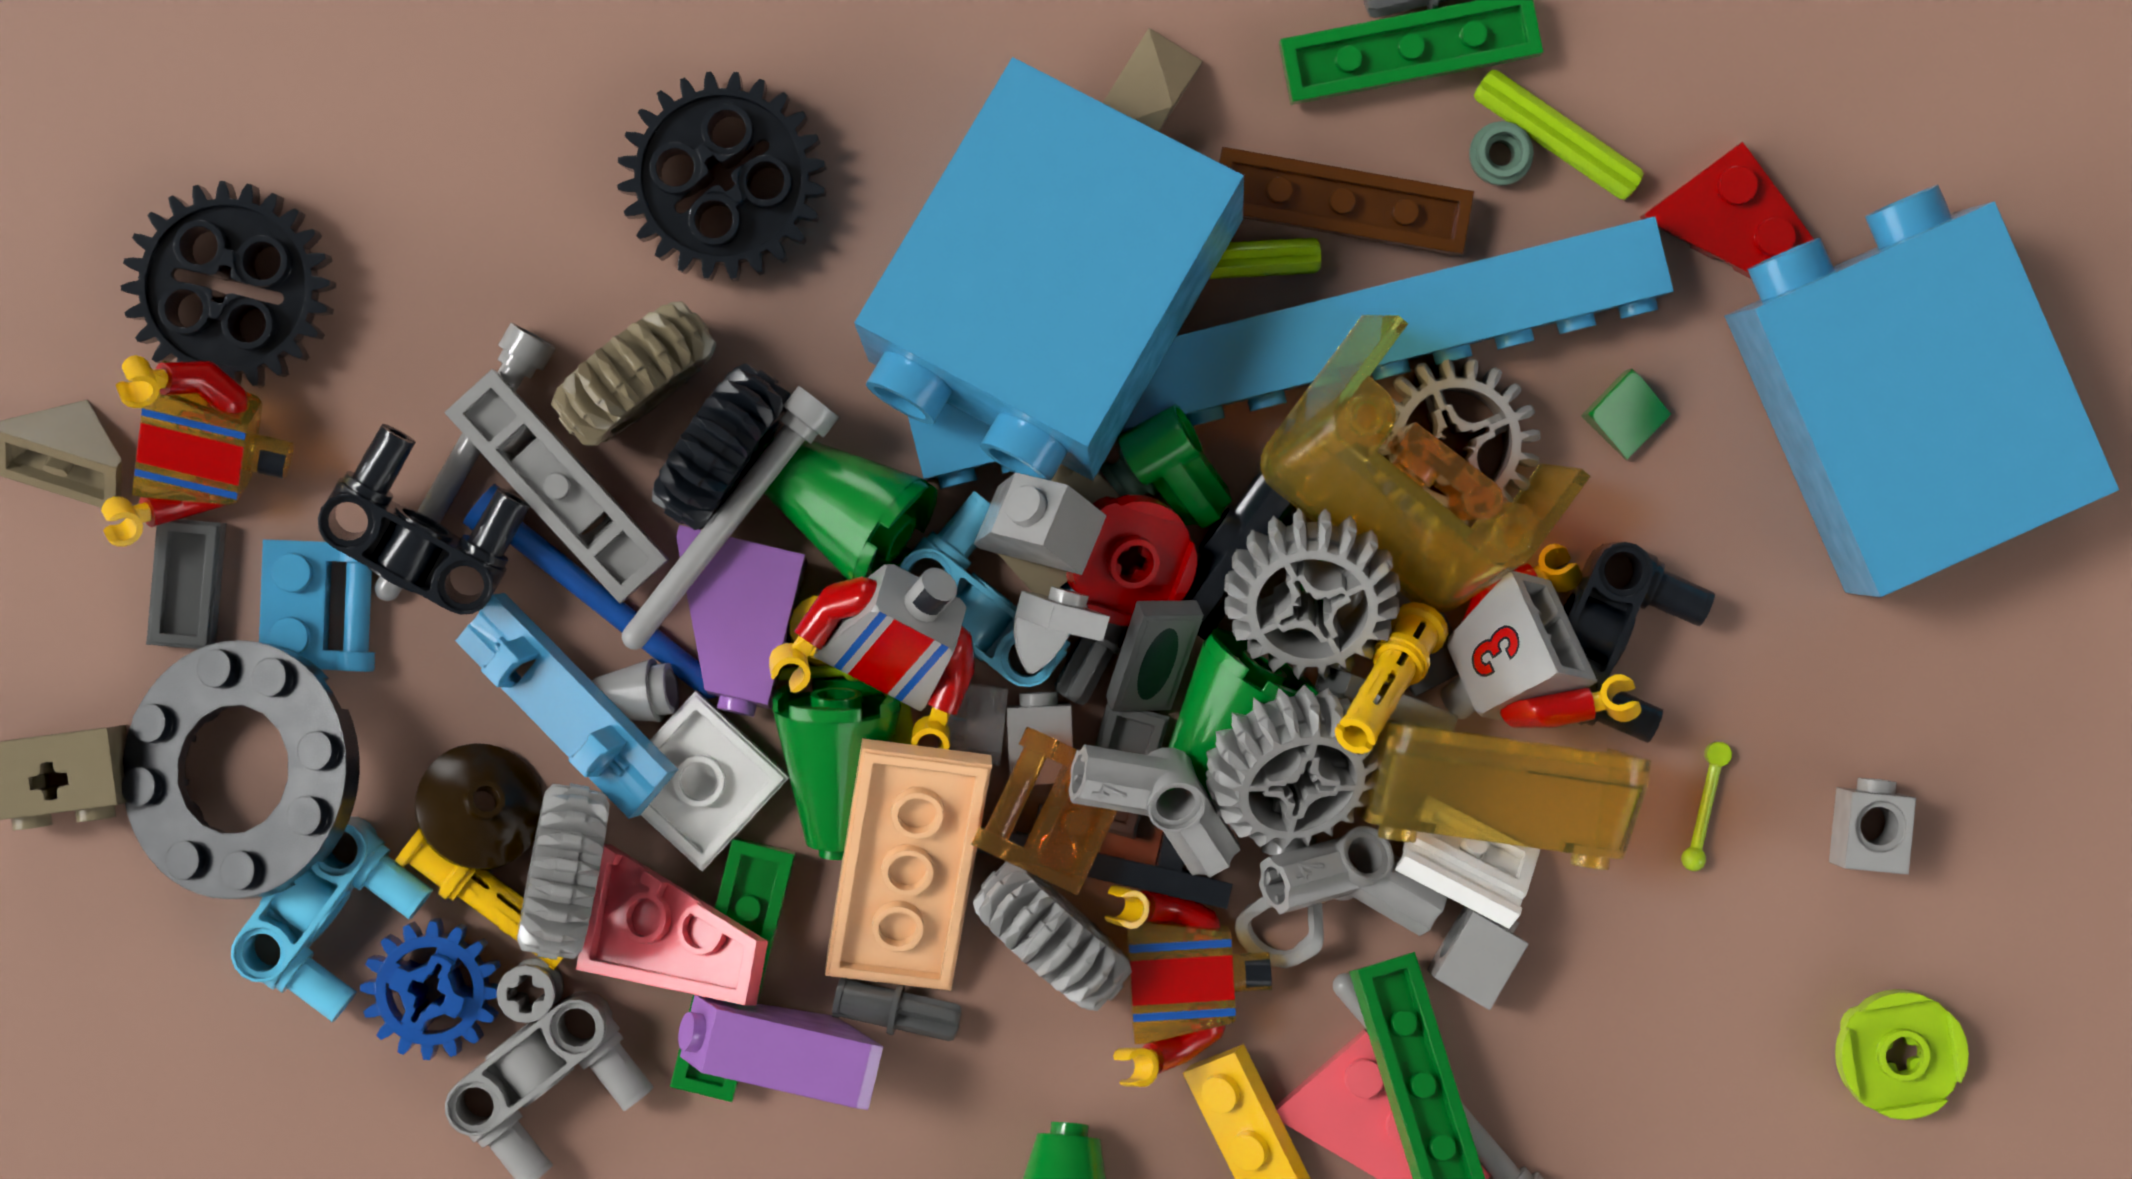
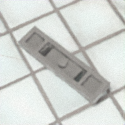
(556, 485)

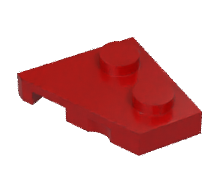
(1731, 213)

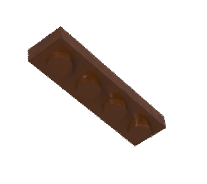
(1352, 202)

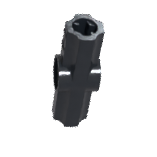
(1222, 540)

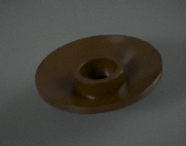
(460, 829)

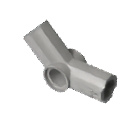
(1139, 786)
(1326, 873)

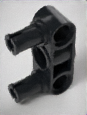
(411, 546)
(1607, 615)

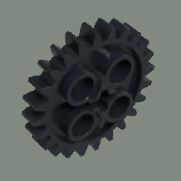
(687, 130)
(242, 233)

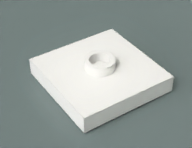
(718, 781)

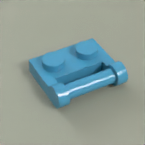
(298, 604)

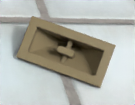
(1153, 80)
(62, 453)

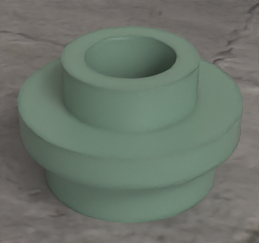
(1519, 145)

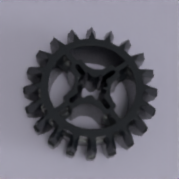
(719, 445)

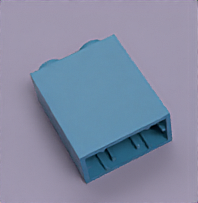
(1048, 274)
(1918, 393)

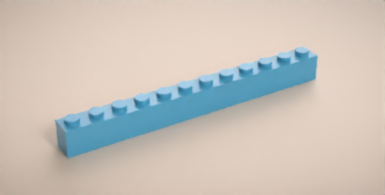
(1444, 315)

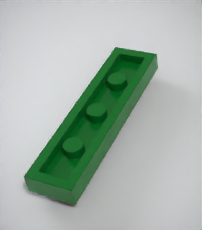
(1409, 48)
(754, 897)
(1415, 1070)

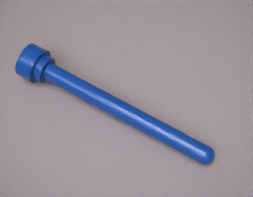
(594, 595)

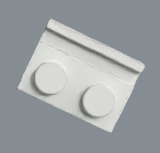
(1473, 872)

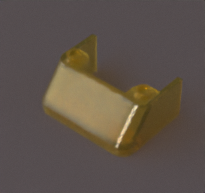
(1331, 460)
(1506, 792)

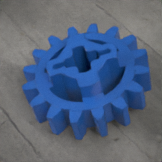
(405, 978)

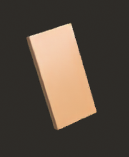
(907, 864)

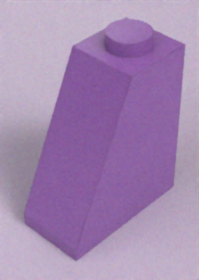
(740, 615)
(781, 1050)

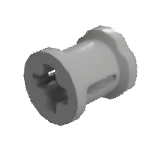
(516, 1004)

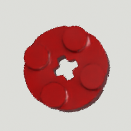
(1159, 538)

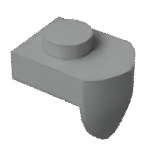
(1046, 621)

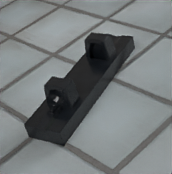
(1164, 878)

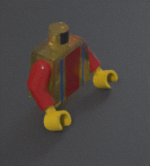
(193, 444)
(1179, 980)

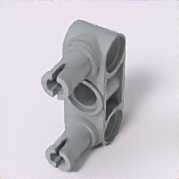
(529, 1067)

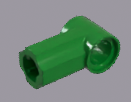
(1172, 458)

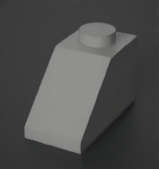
(1041, 523)

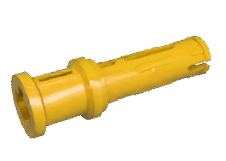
(1365, 719)
(474, 887)

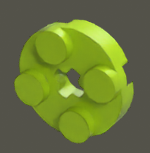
(1929, 1077)

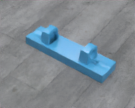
(567, 706)

